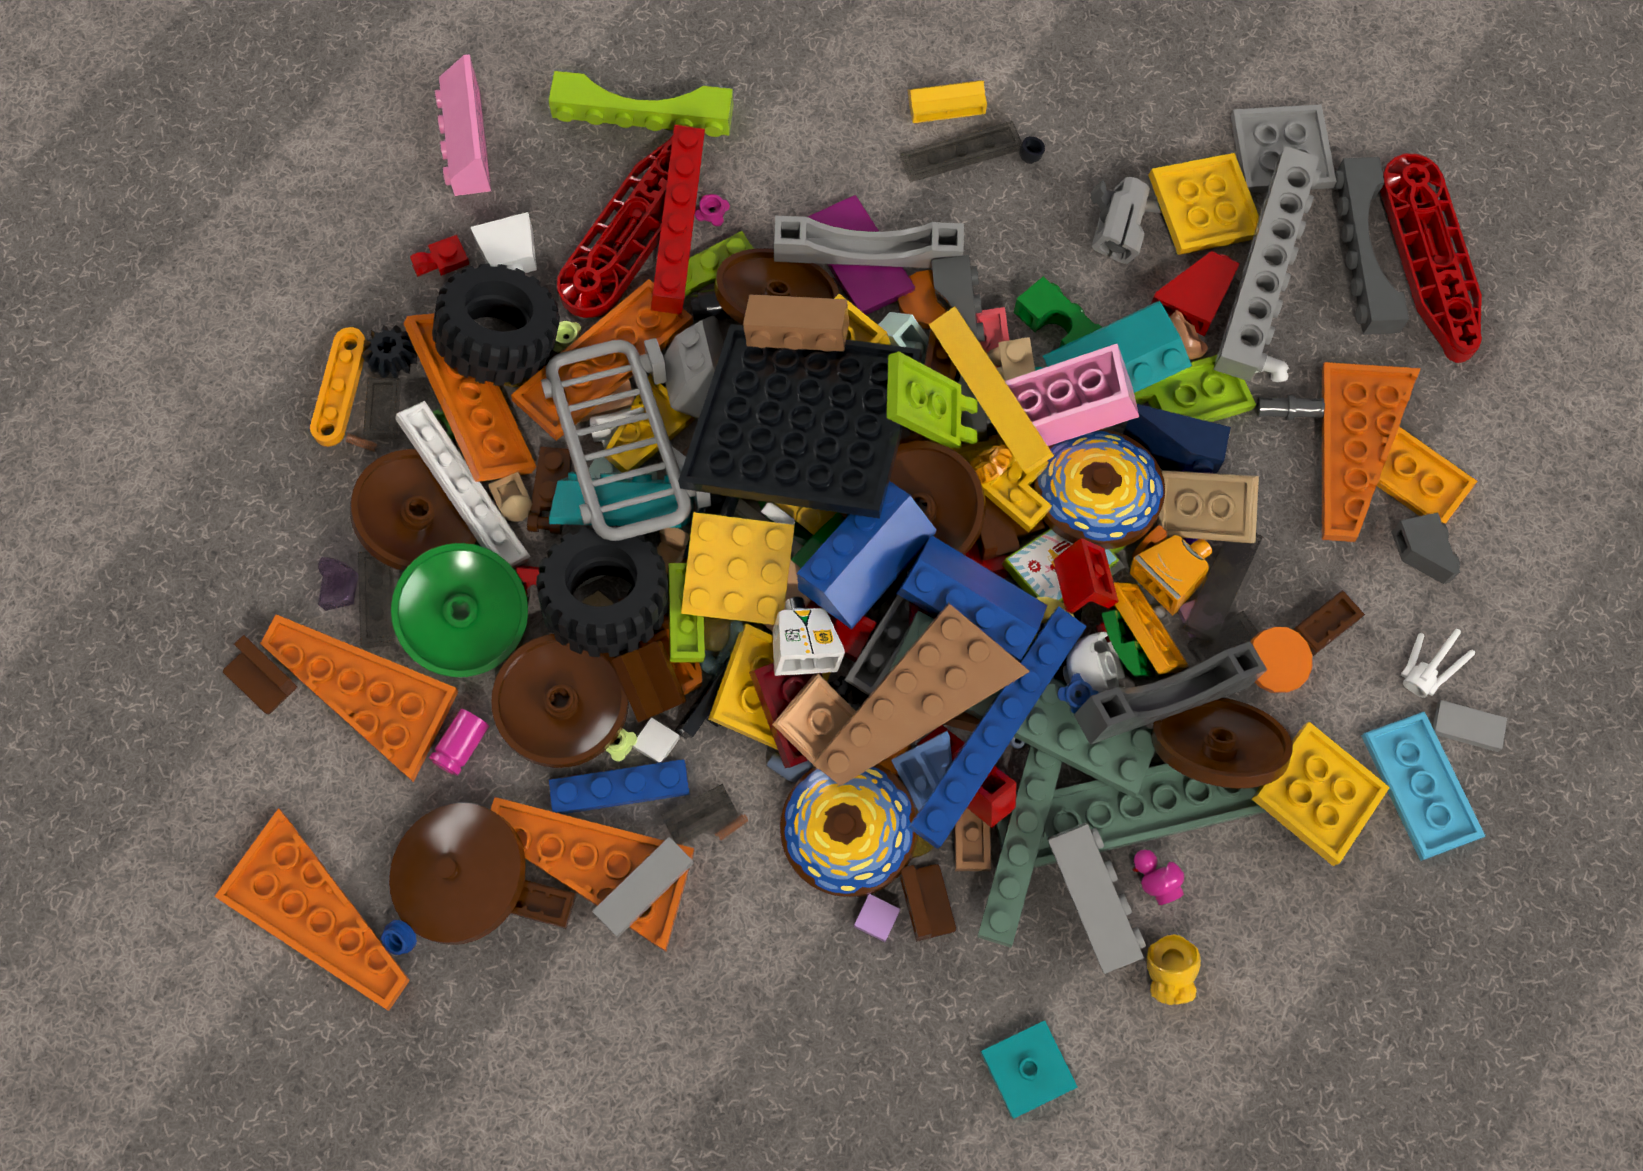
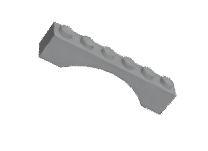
(810, 241)

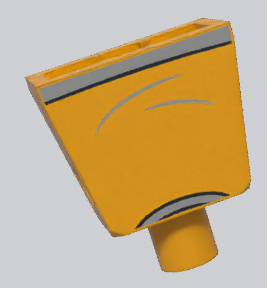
(1172, 570)

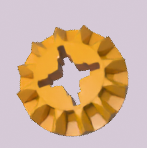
(991, 463)

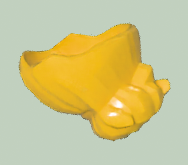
(1173, 968)

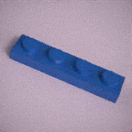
(619, 787)

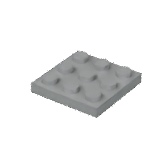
(1264, 133)

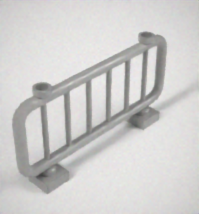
(640, 365)

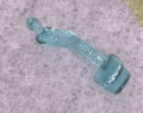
(713, 664)

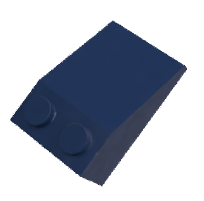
(1179, 440)

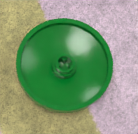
(459, 610)

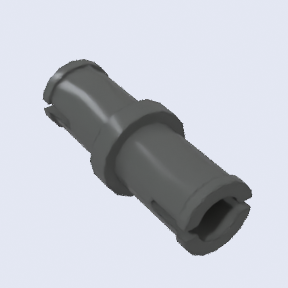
(1290, 407)

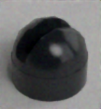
(1031, 149)

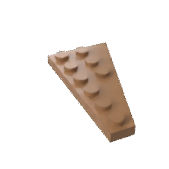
(932, 683)

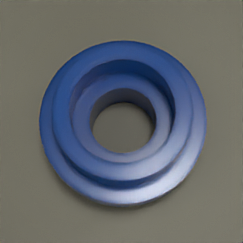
(398, 937)

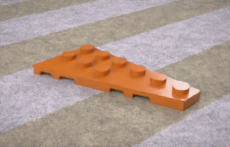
(1357, 434)
(378, 698)
(593, 860)
(300, 903)

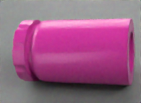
(459, 742)

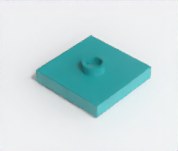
(1028, 1069)

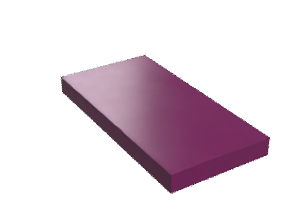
(864, 285)

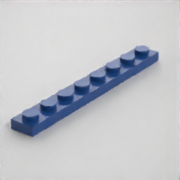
(996, 729)

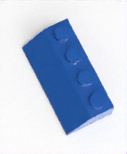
(865, 557)
(986, 599)

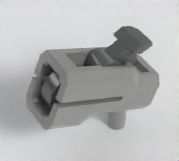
(1121, 218)

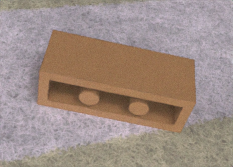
(796, 322)

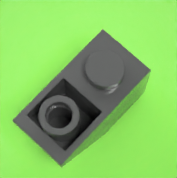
(1426, 547)

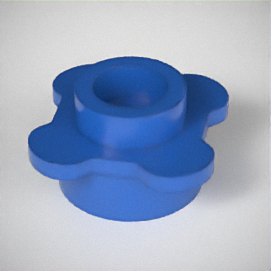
(1068, 692)

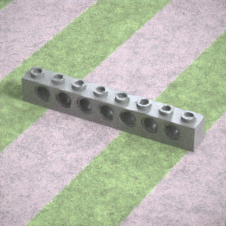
(1234, 356)

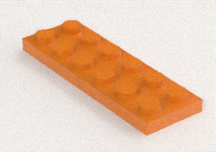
(628, 322)
(473, 410)

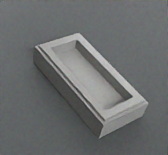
(1469, 725)

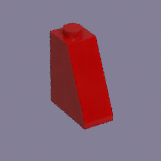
(1199, 290)

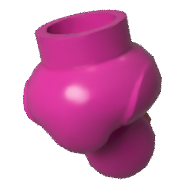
(1161, 882)

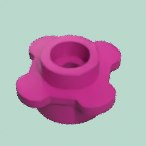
(712, 202)

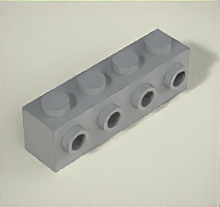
(1095, 897)

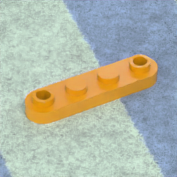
(338, 387)

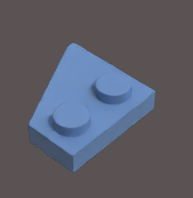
(924, 767)

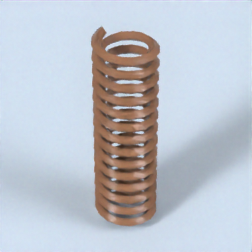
(369, 443)
(737, 826)

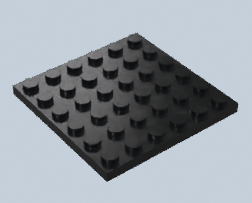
(797, 427)

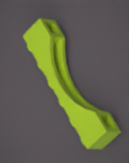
(579, 98)

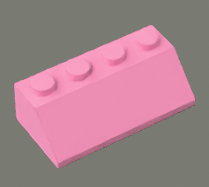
(463, 129)
(1077, 395)

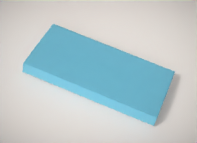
(1423, 786)

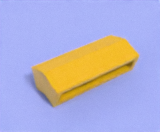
(947, 101)

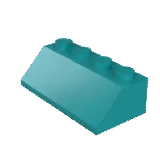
(1146, 342)
(569, 496)

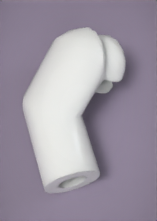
(1277, 368)

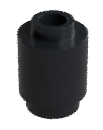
(706, 305)

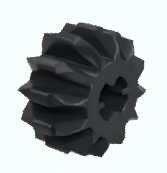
(378, 354)

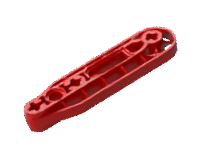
(1411, 199)
(641, 214)

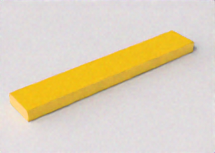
(991, 390)

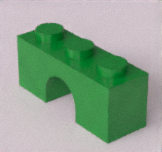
(1047, 305)

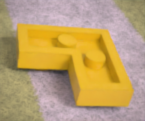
(1015, 496)

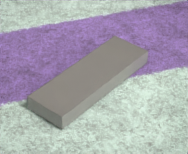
(643, 887)

